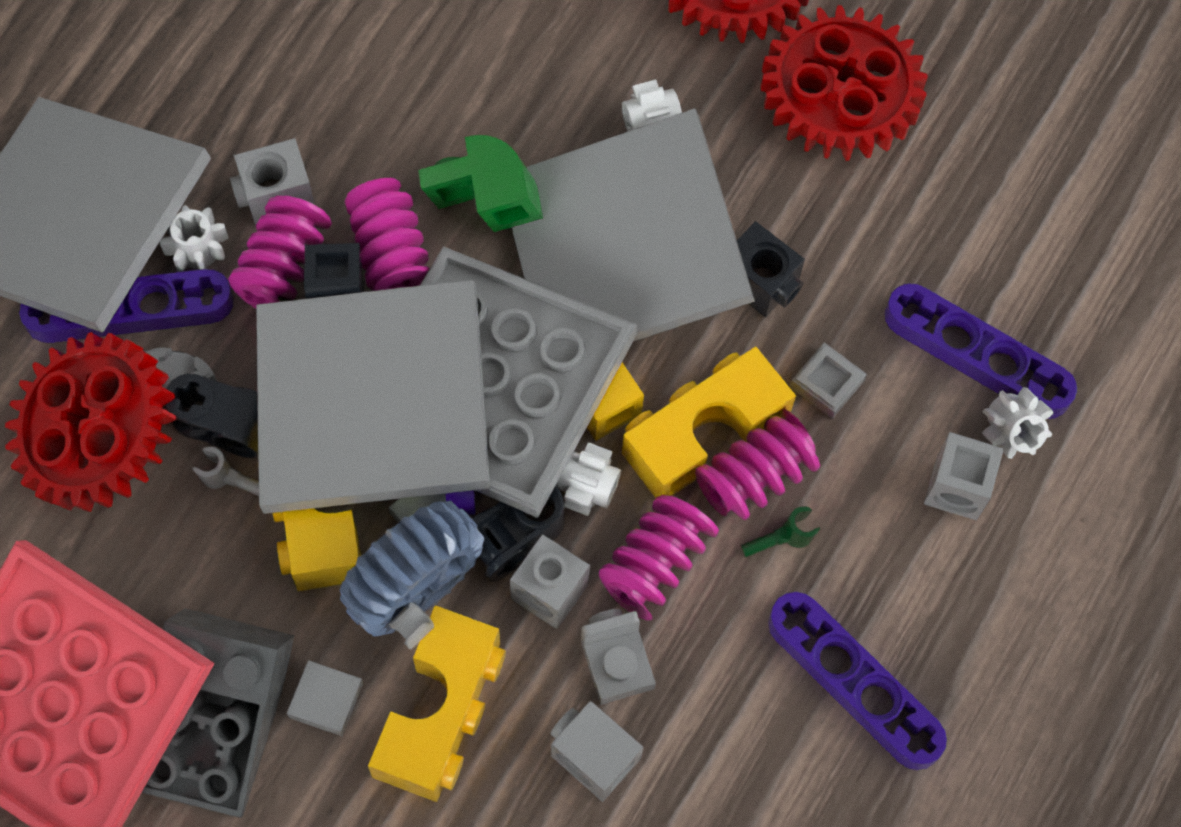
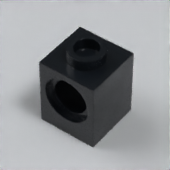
(764, 250)
(332, 270)

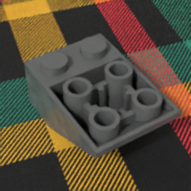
(229, 722)

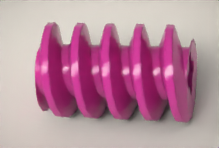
(387, 235)
(276, 249)
(758, 464)
(654, 552)

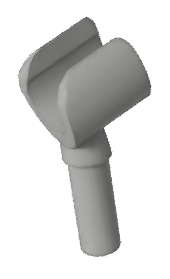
(225, 474)
(412, 624)

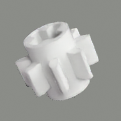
(649, 105)
(194, 239)
(1017, 422)
(589, 479)

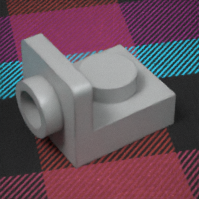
(616, 655)

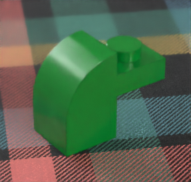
(491, 176)

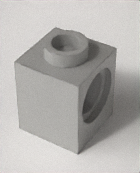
(275, 161)
(963, 476)
(549, 581)
(594, 749)

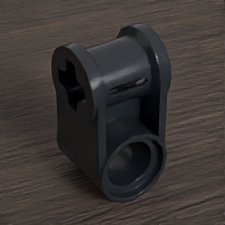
(224, 419)
(514, 534)

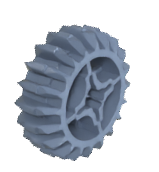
(412, 564)

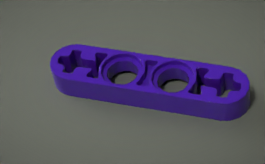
(132, 319)
(984, 342)
(863, 673)

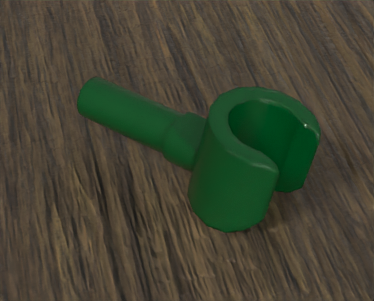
(787, 533)

